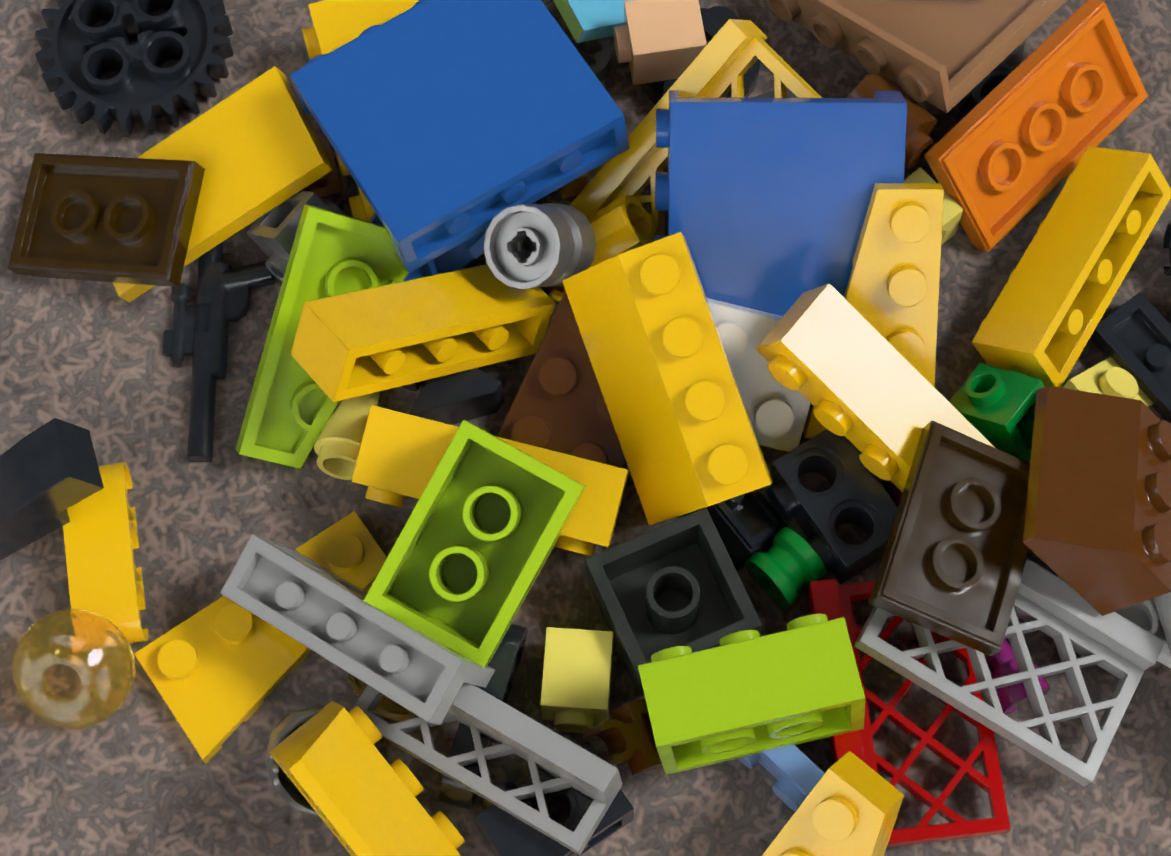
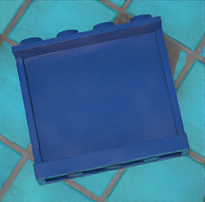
(460, 116)
(775, 188)

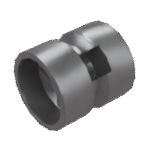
(538, 245)

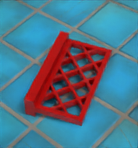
(835, 602)

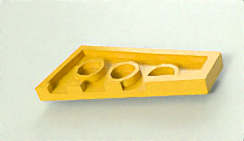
(899, 273)

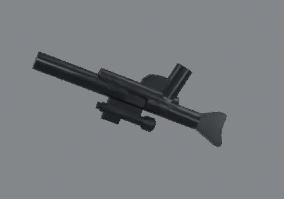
(202, 332)

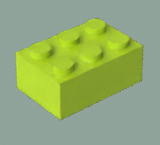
(475, 543)
(753, 693)

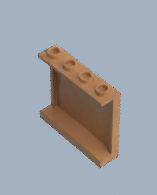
(924, 45)

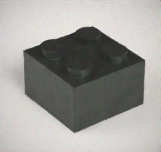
(669, 591)

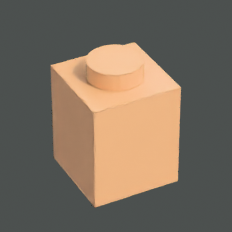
(659, 38)

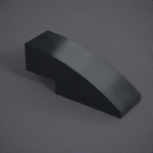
(42, 480)

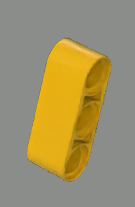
(102, 557)

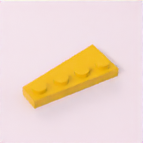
(229, 660)

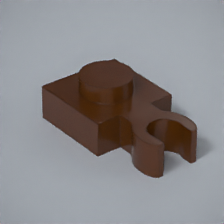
(629, 737)

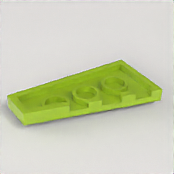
(327, 259)

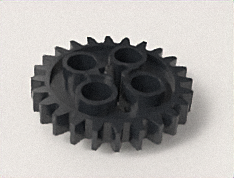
(141, 88)

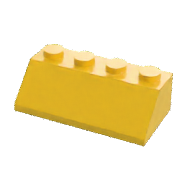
(666, 379)

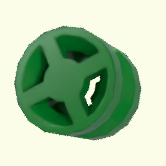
(785, 568)

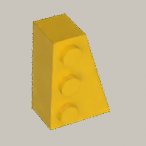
(843, 815)

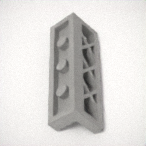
(338, 625)
(517, 736)

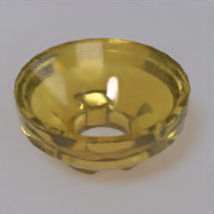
(88, 646)

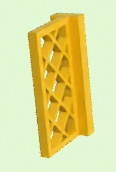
(711, 75)

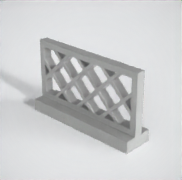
(1061, 613)

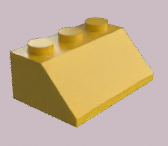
(358, 792)

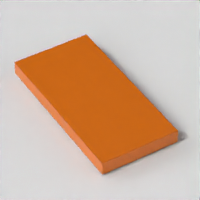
(1037, 124)

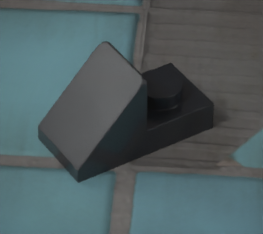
(457, 397)

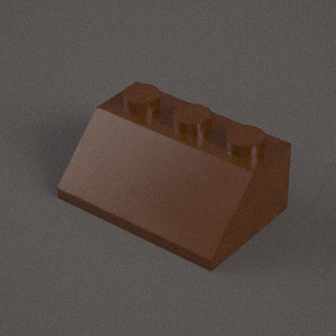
(1101, 496)

